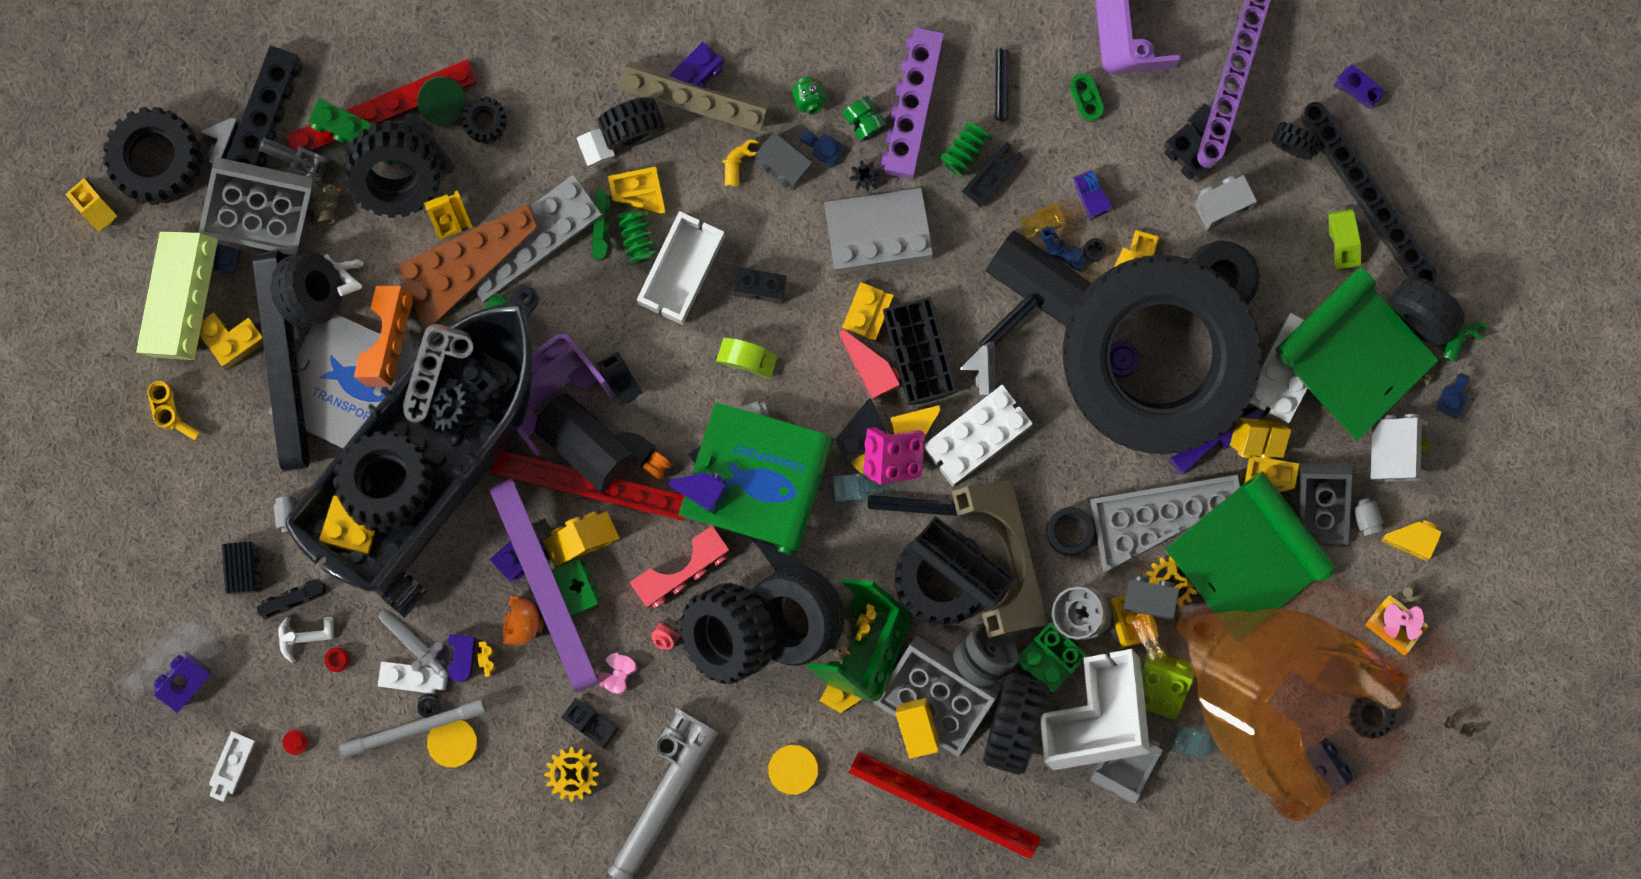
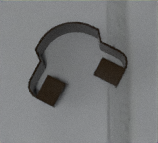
(1466, 730)

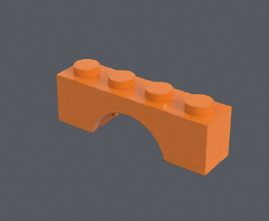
(379, 363)

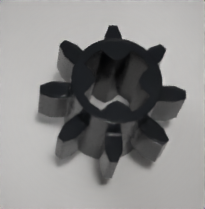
(866, 182)

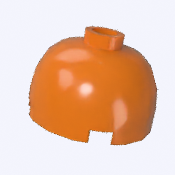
(521, 622)

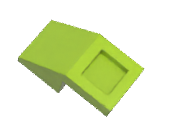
(1346, 239)

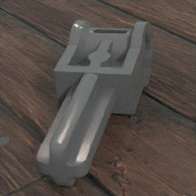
(301, 160)

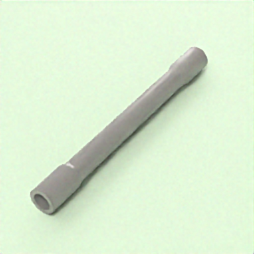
(461, 713)

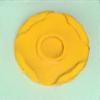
(452, 744)
(793, 769)

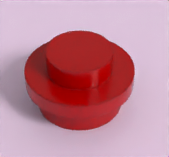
(336, 659)
(295, 742)

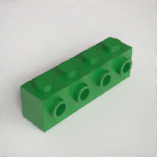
(339, 121)

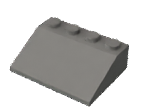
(255, 206)
(878, 231)
(953, 700)

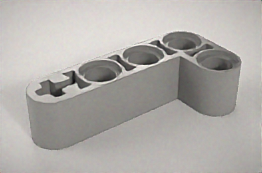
(431, 373)

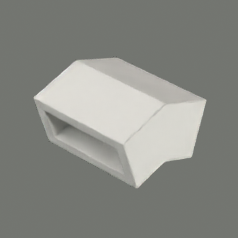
(594, 148)

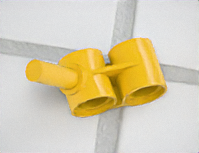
(167, 404)

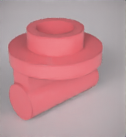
(664, 636)

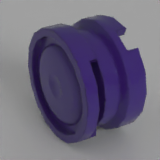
(1123, 359)

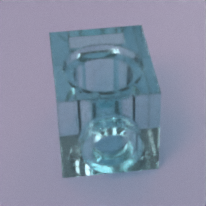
(850, 488)
(1191, 743)

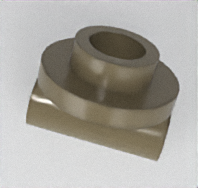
(1410, 595)

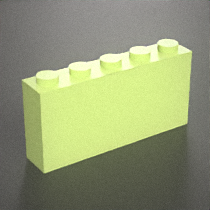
(177, 295)

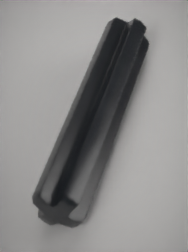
(1002, 85)
(1010, 320)

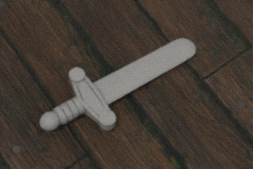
(425, 655)

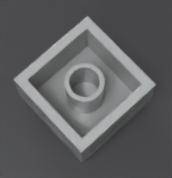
(1224, 202)

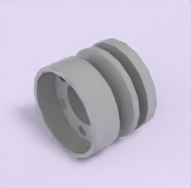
(1068, 616)

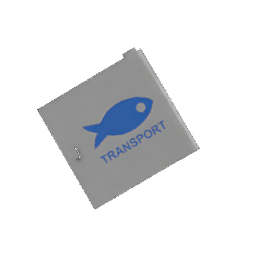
(331, 395)

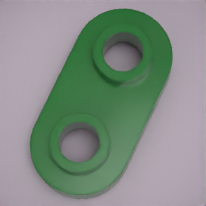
(1086, 98)

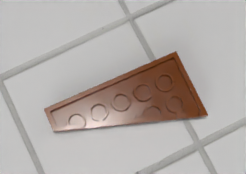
(458, 266)

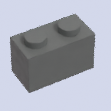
(782, 161)
(1151, 598)

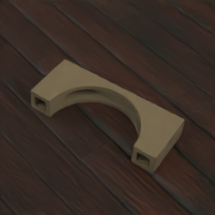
(998, 508)

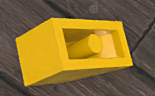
(91, 205)
(916, 420)
(1416, 539)

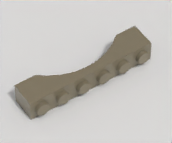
(718, 105)

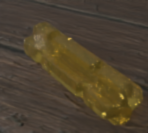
(1148, 638)

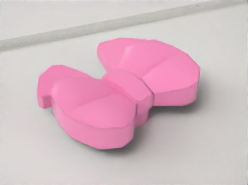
(1395, 617)
(617, 681)

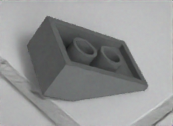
(1326, 501)

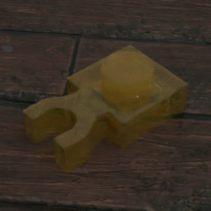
(1045, 217)

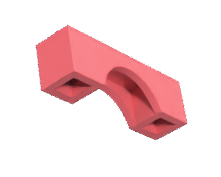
(707, 549)

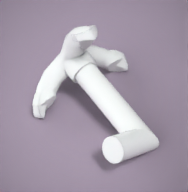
(350, 283)
(290, 638)

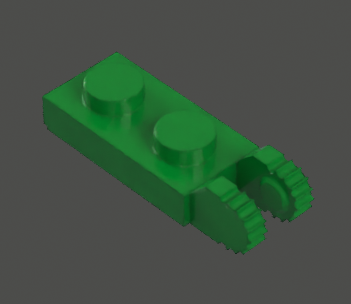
(600, 227)

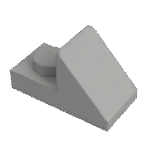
(224, 135)
(984, 362)

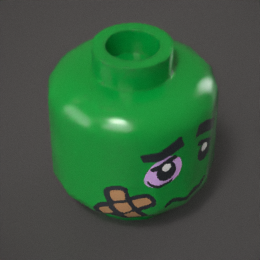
(809, 95)

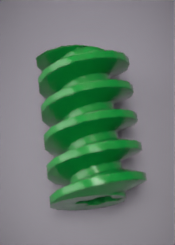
(964, 148)
(636, 236)

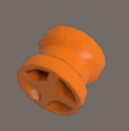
(657, 465)

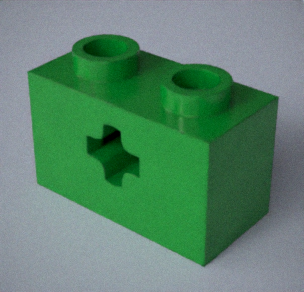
(576, 602)

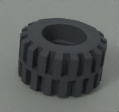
(631, 123)

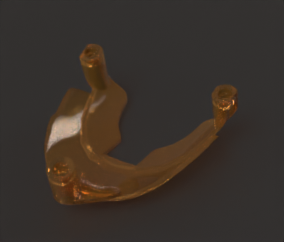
(1243, 663)

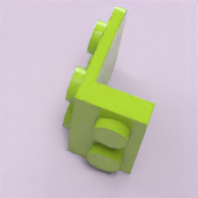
(1166, 685)

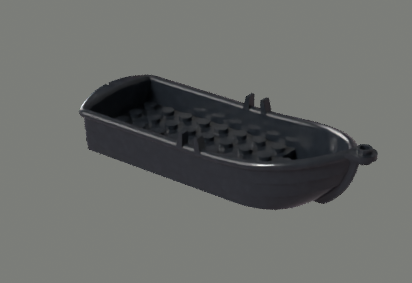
(457, 458)

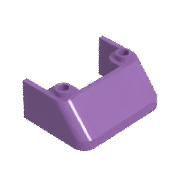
(1117, 45)
(552, 368)

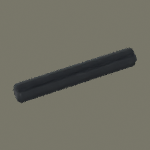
(912, 505)

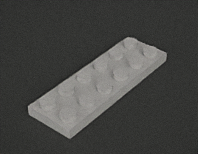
(560, 217)

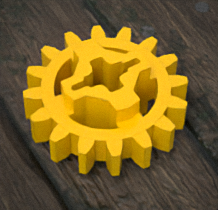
(1171, 571)
(563, 782)

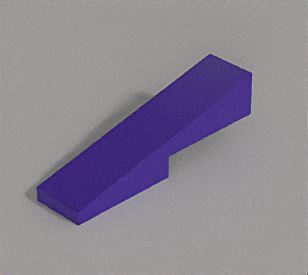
(1186, 459)

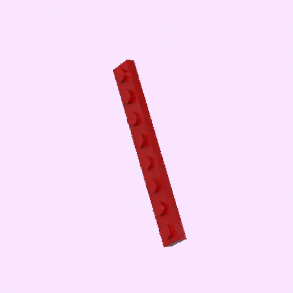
(382, 107)
(571, 481)
(944, 805)

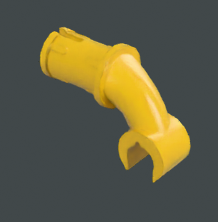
(734, 159)

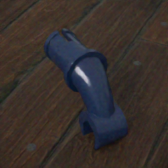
(1057, 248)

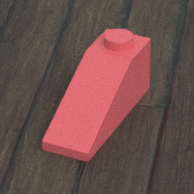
(873, 369)

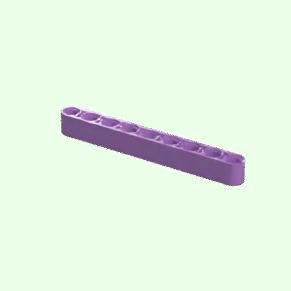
(1235, 76)
(543, 585)

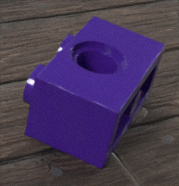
(178, 695)

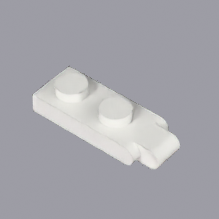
(404, 678)
(230, 766)

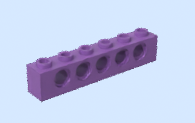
(930, 43)

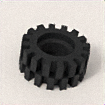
(478, 106)
(1295, 140)
(1366, 730)

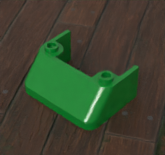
(874, 657)

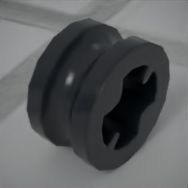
(1099, 256)
(421, 703)

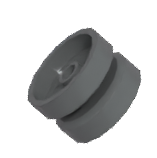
(985, 659)

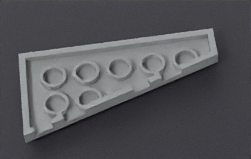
(1143, 519)

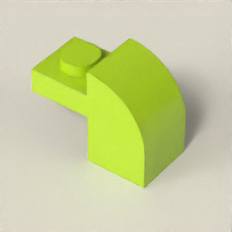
(747, 357)

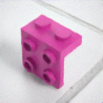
(893, 456)

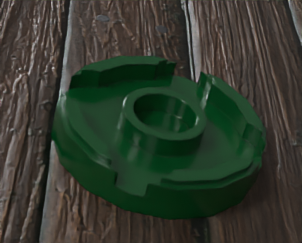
(441, 100)

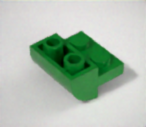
(1051, 657)

